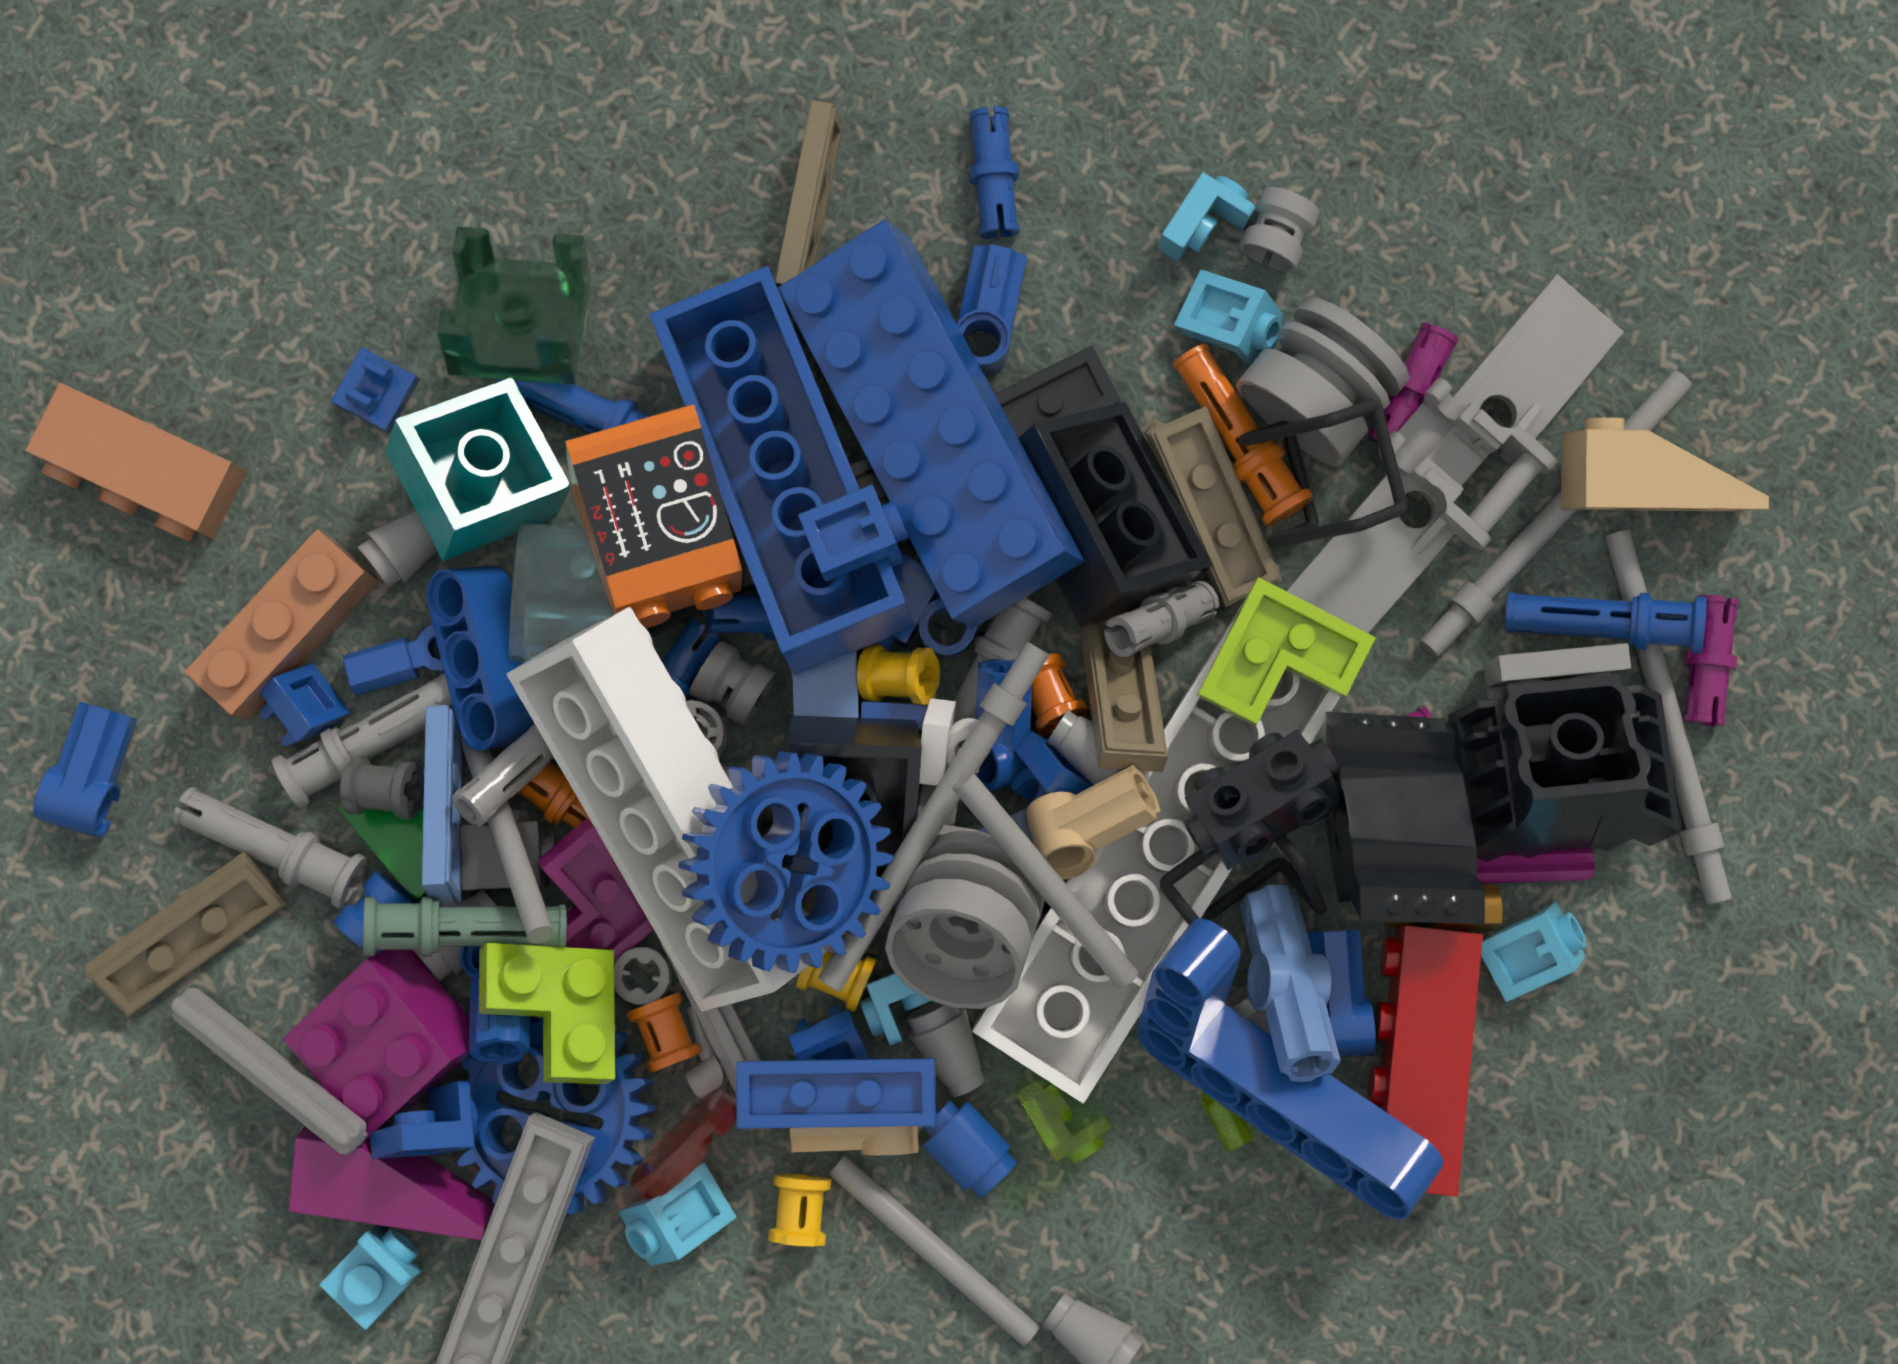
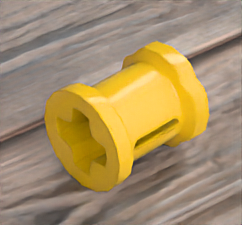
(898, 674)
(853, 988)
(799, 1209)

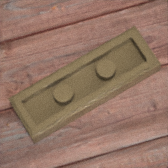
(810, 191)
(1214, 504)
(1123, 704)
(185, 934)

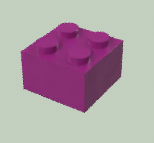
(383, 1037)

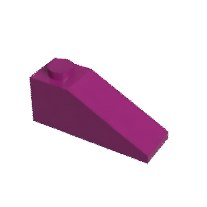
(386, 1191)

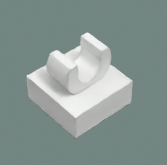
(941, 739)

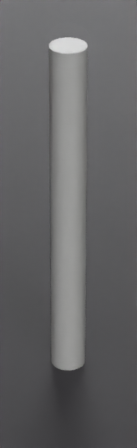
(514, 859)
(1045, 880)
(934, 1250)

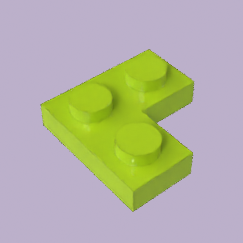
(1279, 634)
(571, 994)

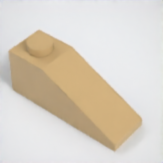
(1644, 472)

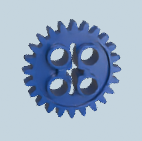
(733, 848)
(615, 1104)

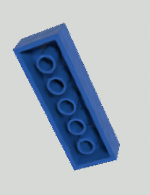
(930, 425)
(773, 461)

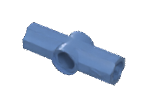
(1289, 983)

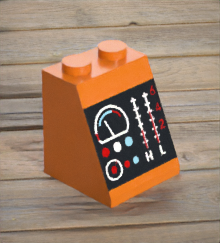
(655, 516)

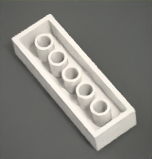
(638, 774)

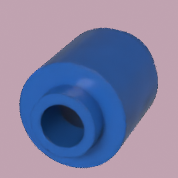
(968, 1148)

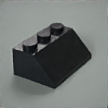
(1115, 510)

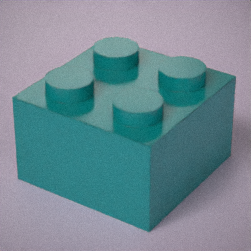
(476, 468)

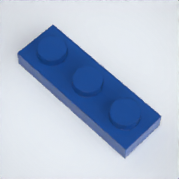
(836, 1093)

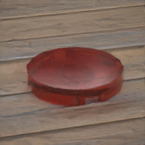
(684, 1145)

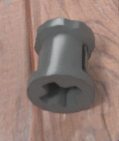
(382, 788)

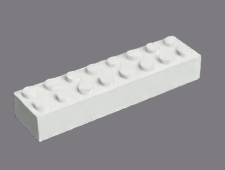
(1066, 1009)

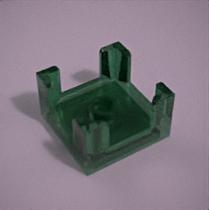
(516, 314)

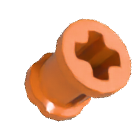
(1054, 696)
(664, 1032)

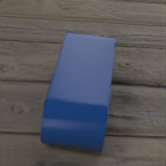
(472, 635)

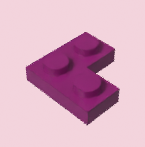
(605, 907)

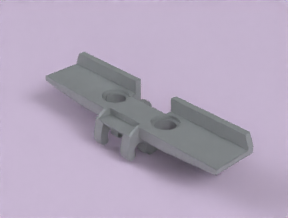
(1446, 440)

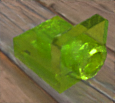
(1049, 1112)

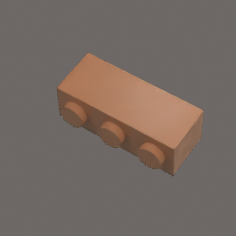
(134, 464)
(282, 624)

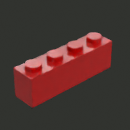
(1428, 1038)

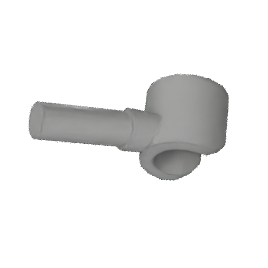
(708, 1074)

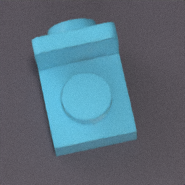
(1193, 222)
(1230, 316)
(1534, 951)
(878, 1009)
(679, 1220)
(373, 1274)

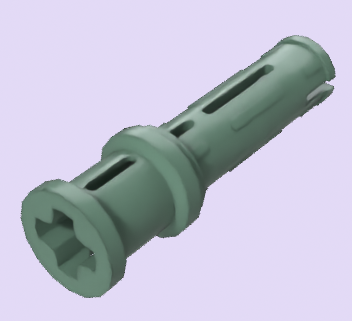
(428, 926)

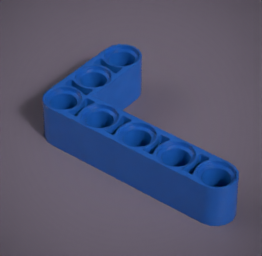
(1237, 1065)

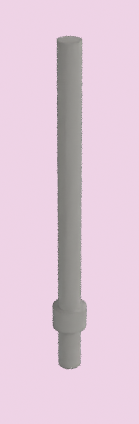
(1475, 599)
(1002, 707)
(1701, 836)

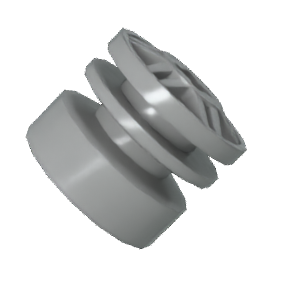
(1328, 368)
(964, 923)

